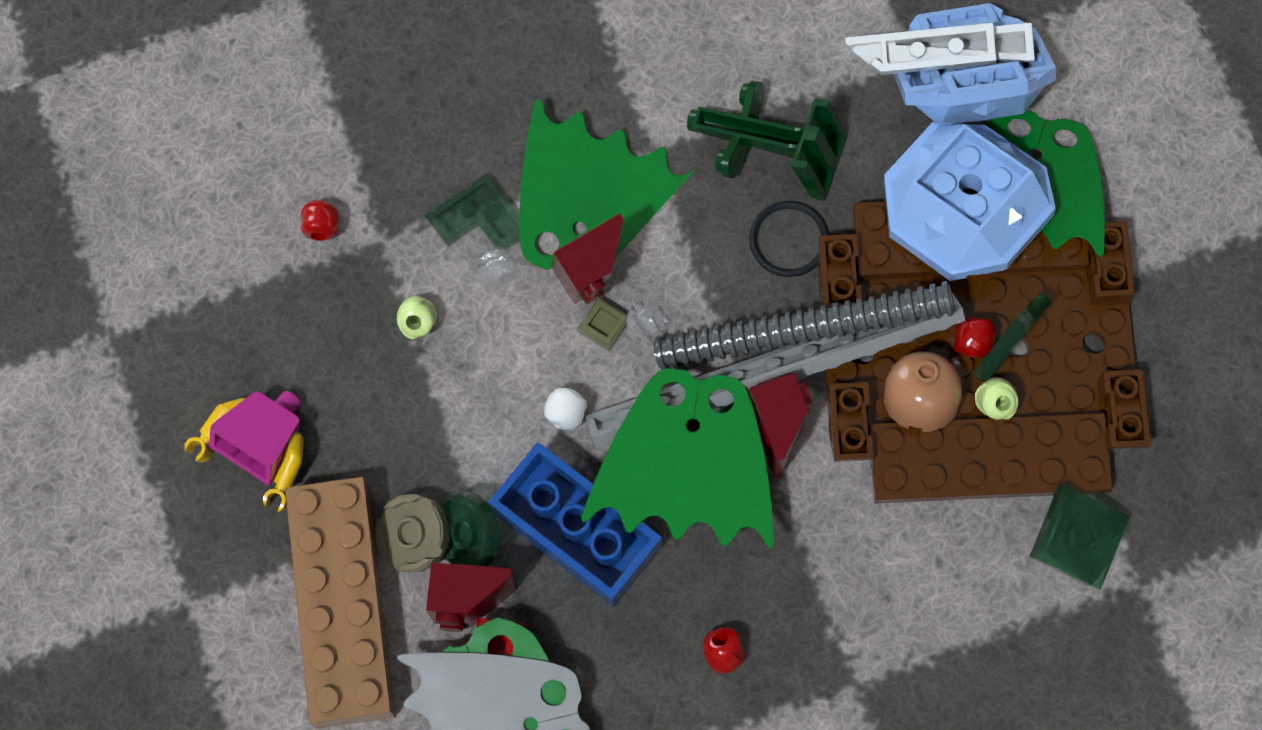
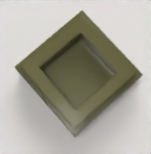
(603, 324)

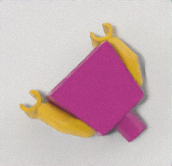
(257, 437)

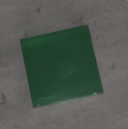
(1079, 536)

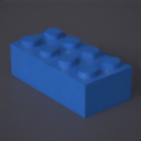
(546, 505)

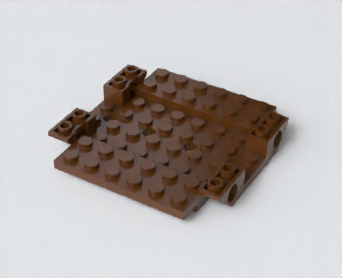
(1067, 397)

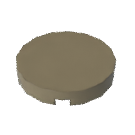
(412, 533)

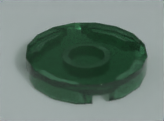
(471, 530)

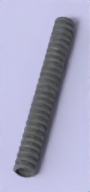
(804, 326)

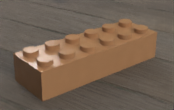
(339, 603)

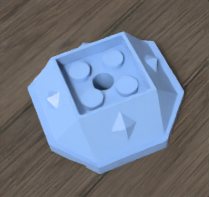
(981, 90)
(959, 230)

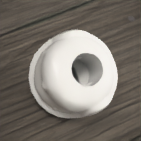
(565, 408)

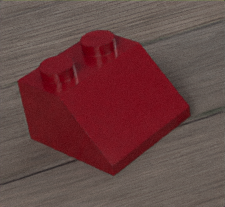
(588, 261)
(780, 417)
(466, 593)

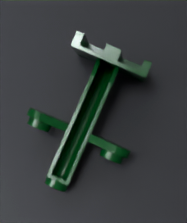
(813, 147)

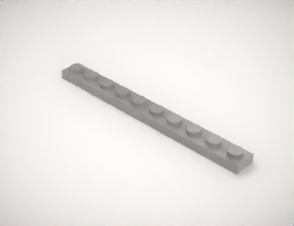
(798, 359)

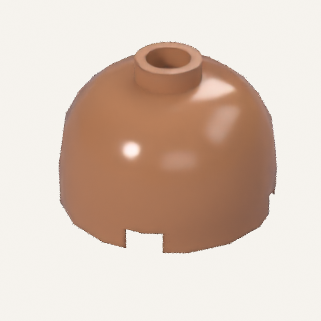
(923, 391)

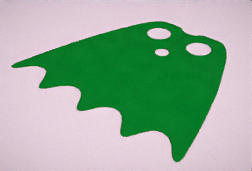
(1072, 178)
(586, 181)
(683, 474)

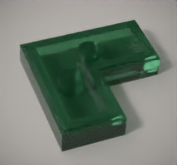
(476, 206)
(1012, 336)

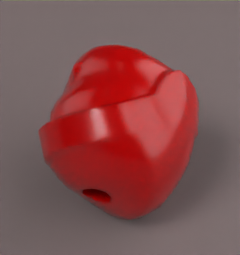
(320, 220)
(975, 337)
(723, 650)

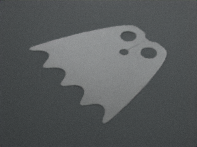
(490, 692)

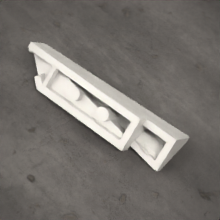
(944, 47)

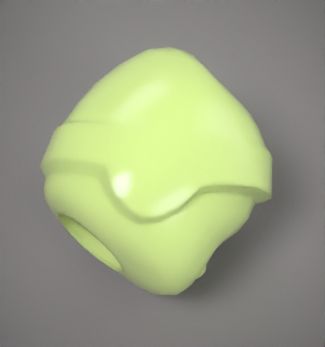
(416, 317)
(997, 398)

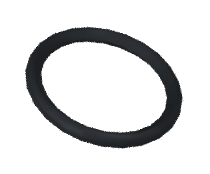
(755, 227)

